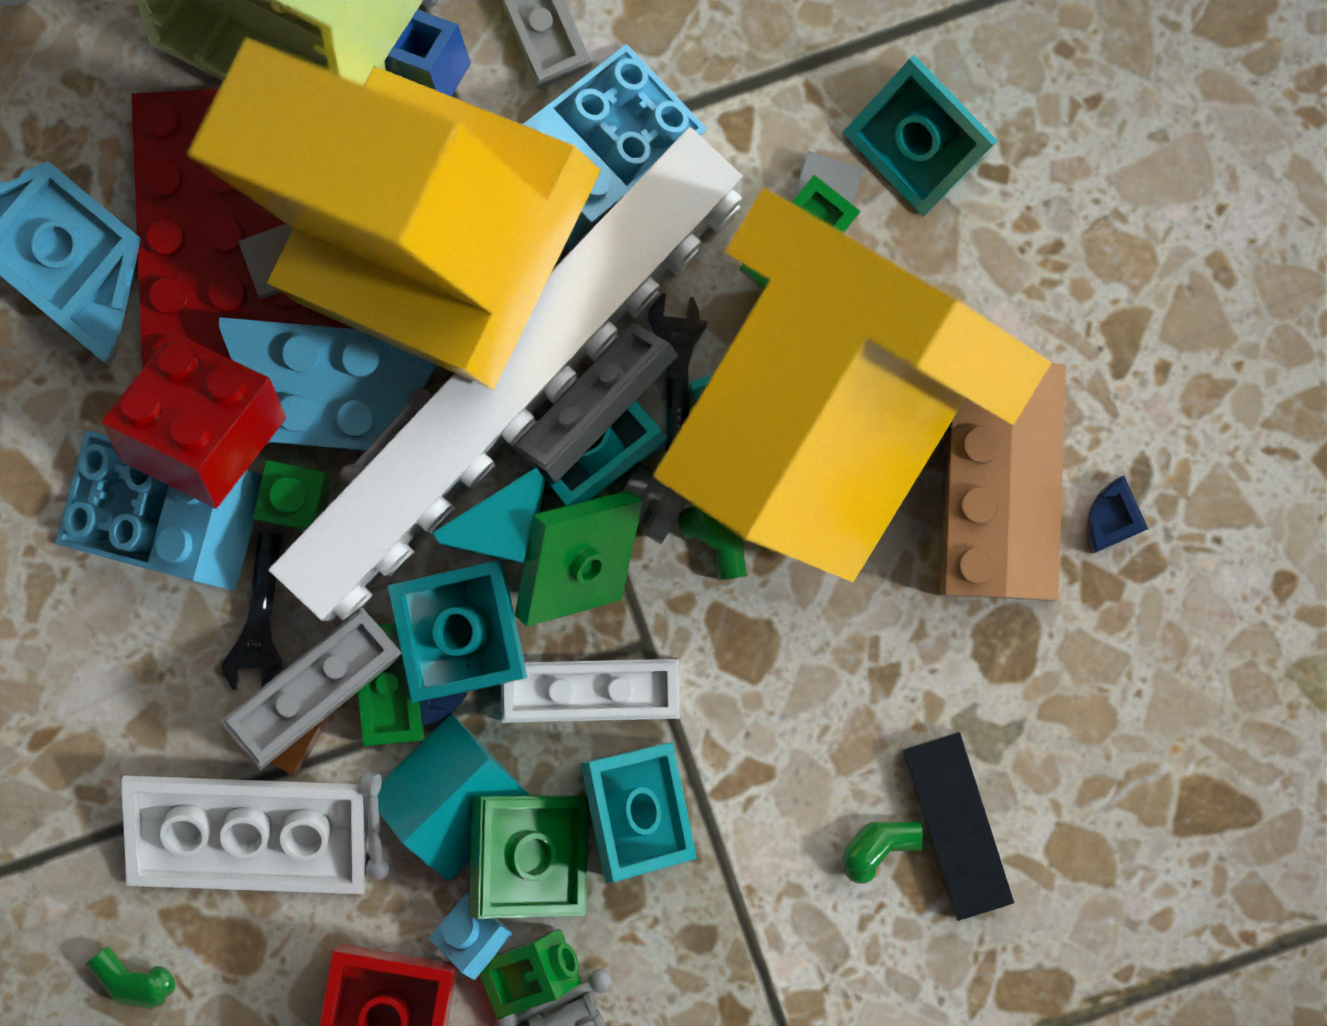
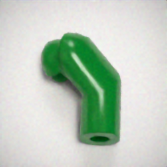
(727, 543)
(874, 843)
(128, 987)

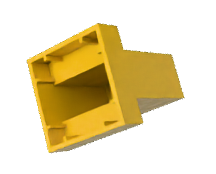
(401, 203)
(835, 392)

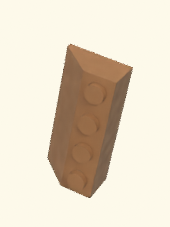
(1004, 498)

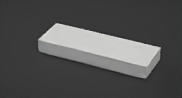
(593, 691)

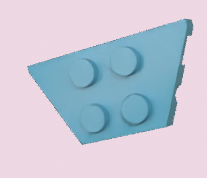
(67, 256)
(330, 380)

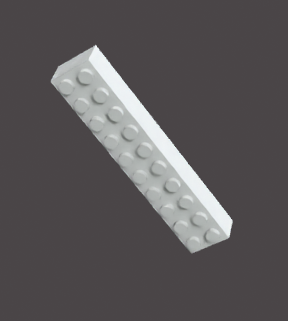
(466, 423)

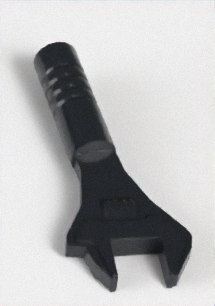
(682, 336)
(255, 643)

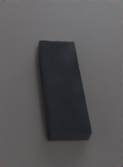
(958, 826)

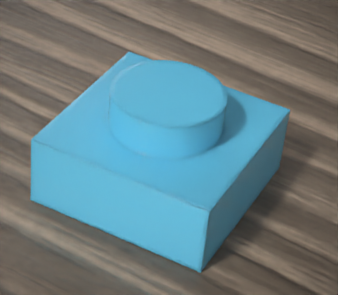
(468, 940)

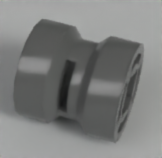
(669, 505)

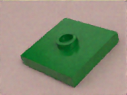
(577, 557)
(528, 856)

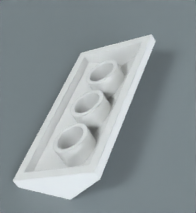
(244, 834)

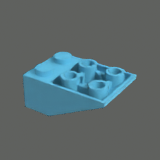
(619, 121)
(153, 525)

